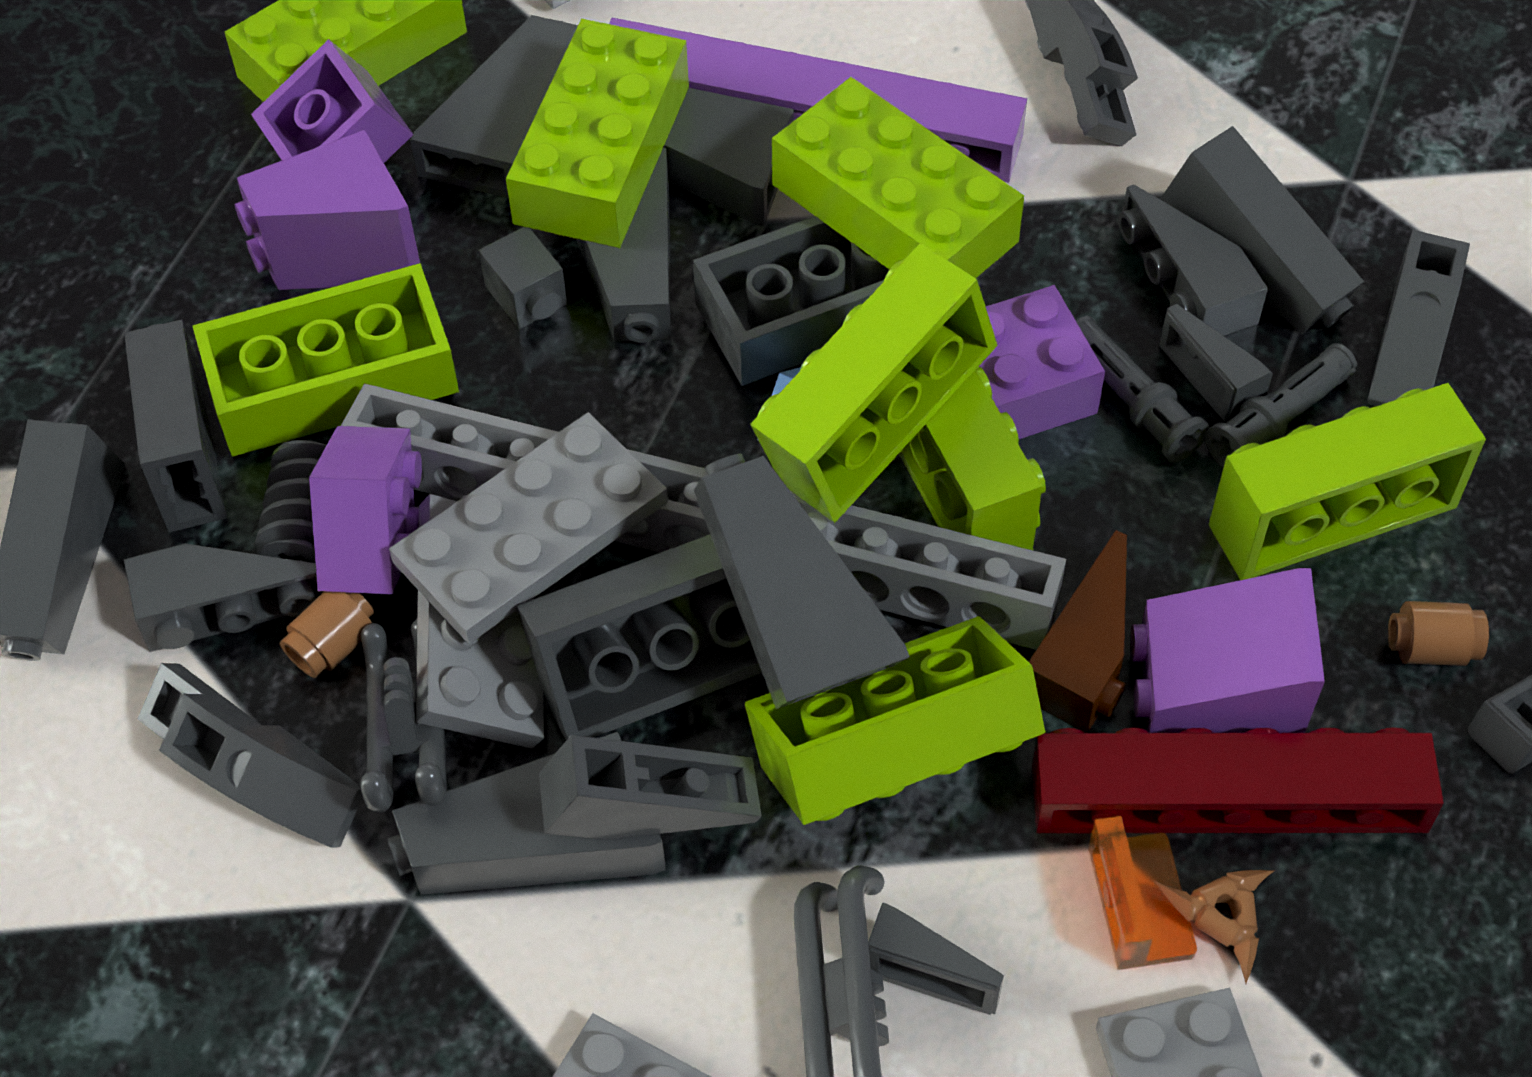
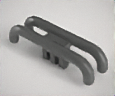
(394, 727)
(840, 993)

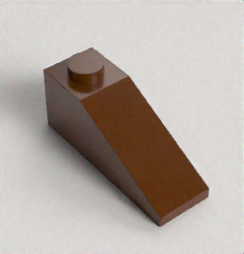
(1084, 649)

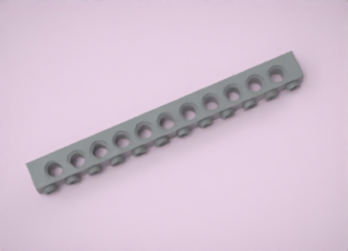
(896, 560)

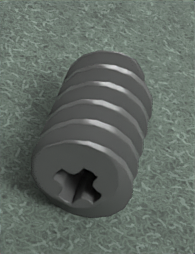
(287, 510)

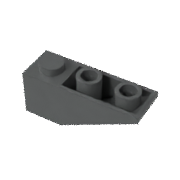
(1193, 263)
(1418, 316)
(211, 591)

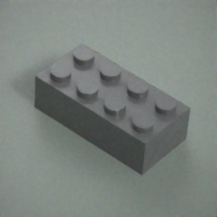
(782, 295)
(638, 640)

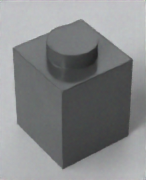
(523, 277)

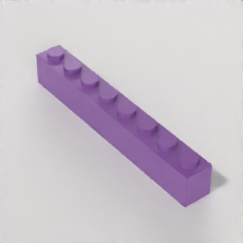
(972, 120)

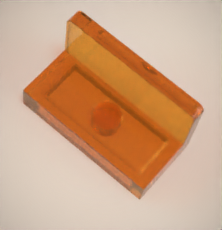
(1138, 915)

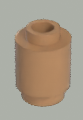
(326, 631)
(1438, 633)

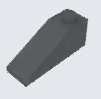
(643, 789)

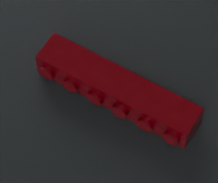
(1237, 781)

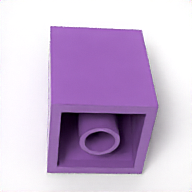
(326, 217)
(1230, 657)

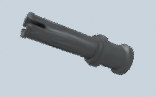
(1147, 401)
(1266, 417)

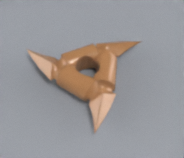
(1229, 889)

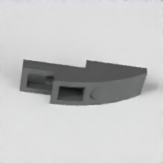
(1094, 64)
(248, 760)

